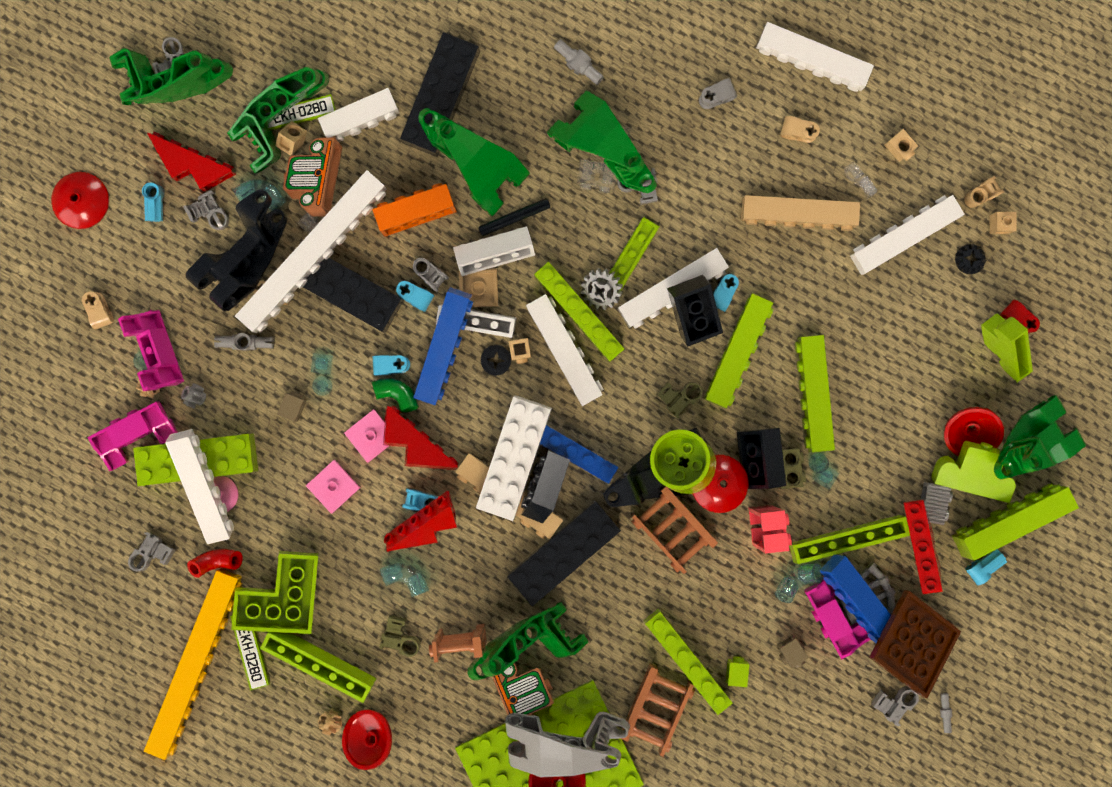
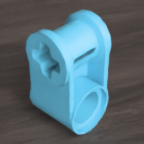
(724, 295)
(417, 297)
(387, 364)
(416, 499)

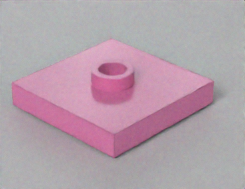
(368, 435)
(333, 486)

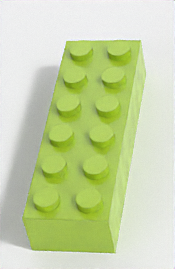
(224, 457)
(1014, 521)

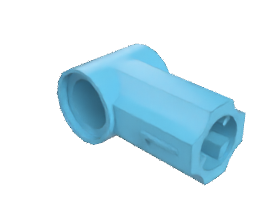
(154, 204)
(982, 569)

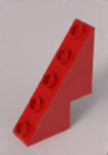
(183, 162)
(419, 449)
(423, 525)
(923, 546)

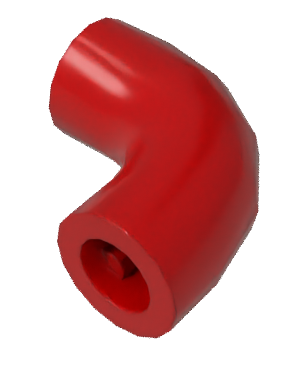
(214, 560)

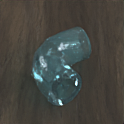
(250, 186)
(406, 574)
(797, 579)

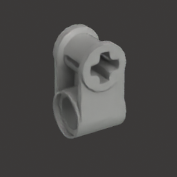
(720, 93)
(431, 274)

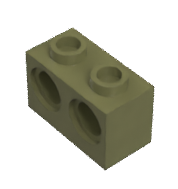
(794, 467)

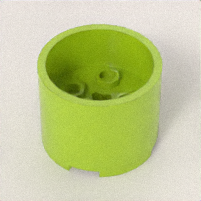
(668, 457)

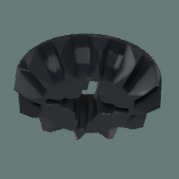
(964, 264)
(489, 353)

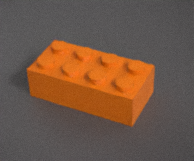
(414, 210)

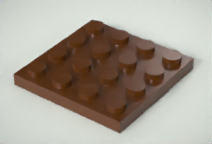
(915, 644)

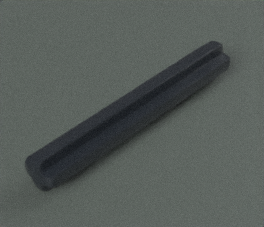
(514, 217)

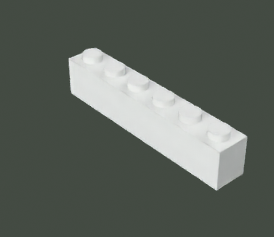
(815, 57)
(906, 235)
(657, 297)
(563, 349)
(199, 486)

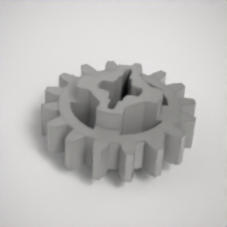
(601, 297)

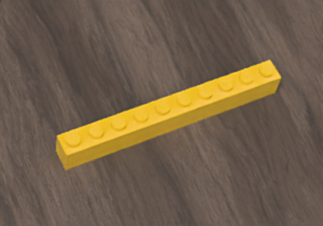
(193, 664)

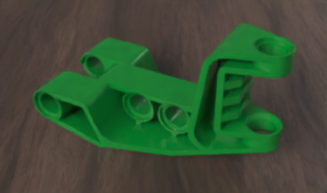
(181, 81)
(253, 119)
(601, 134)
(479, 160)
(1038, 441)
(504, 652)

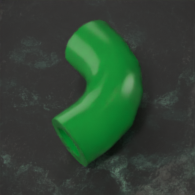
(398, 390)

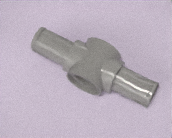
(578, 61)
(235, 342)

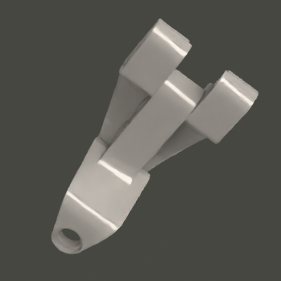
(563, 755)

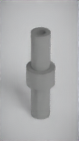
(946, 713)

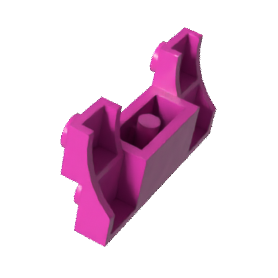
(155, 349)
(123, 432)
(835, 626)

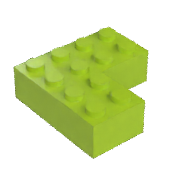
(287, 606)

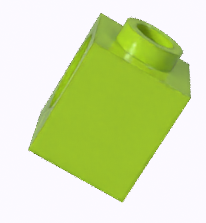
(737, 672)

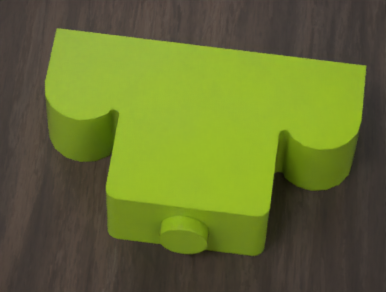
(1010, 343)
(974, 472)

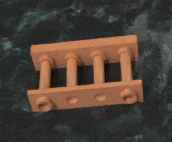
(679, 511)
(472, 642)
(645, 694)

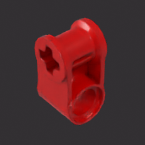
(1021, 314)

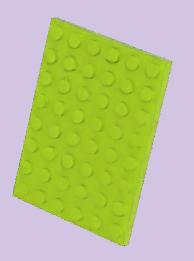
(570, 715)

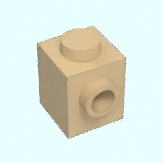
(520, 350)

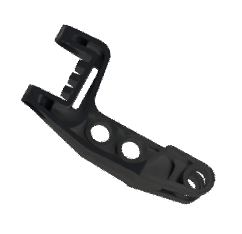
(247, 259)
(638, 483)

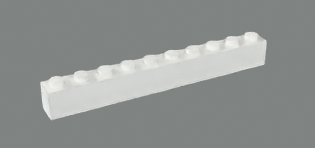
(311, 252)

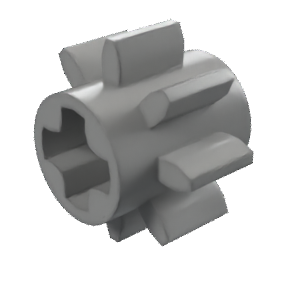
(193, 395)

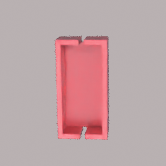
(772, 534)

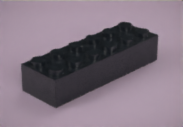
(441, 88)
(354, 294)
(563, 553)

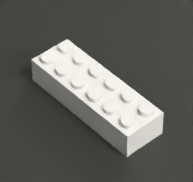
(513, 458)

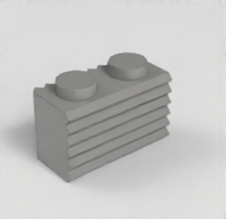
(936, 502)

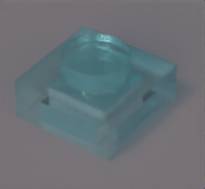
(321, 363)
(826, 478)

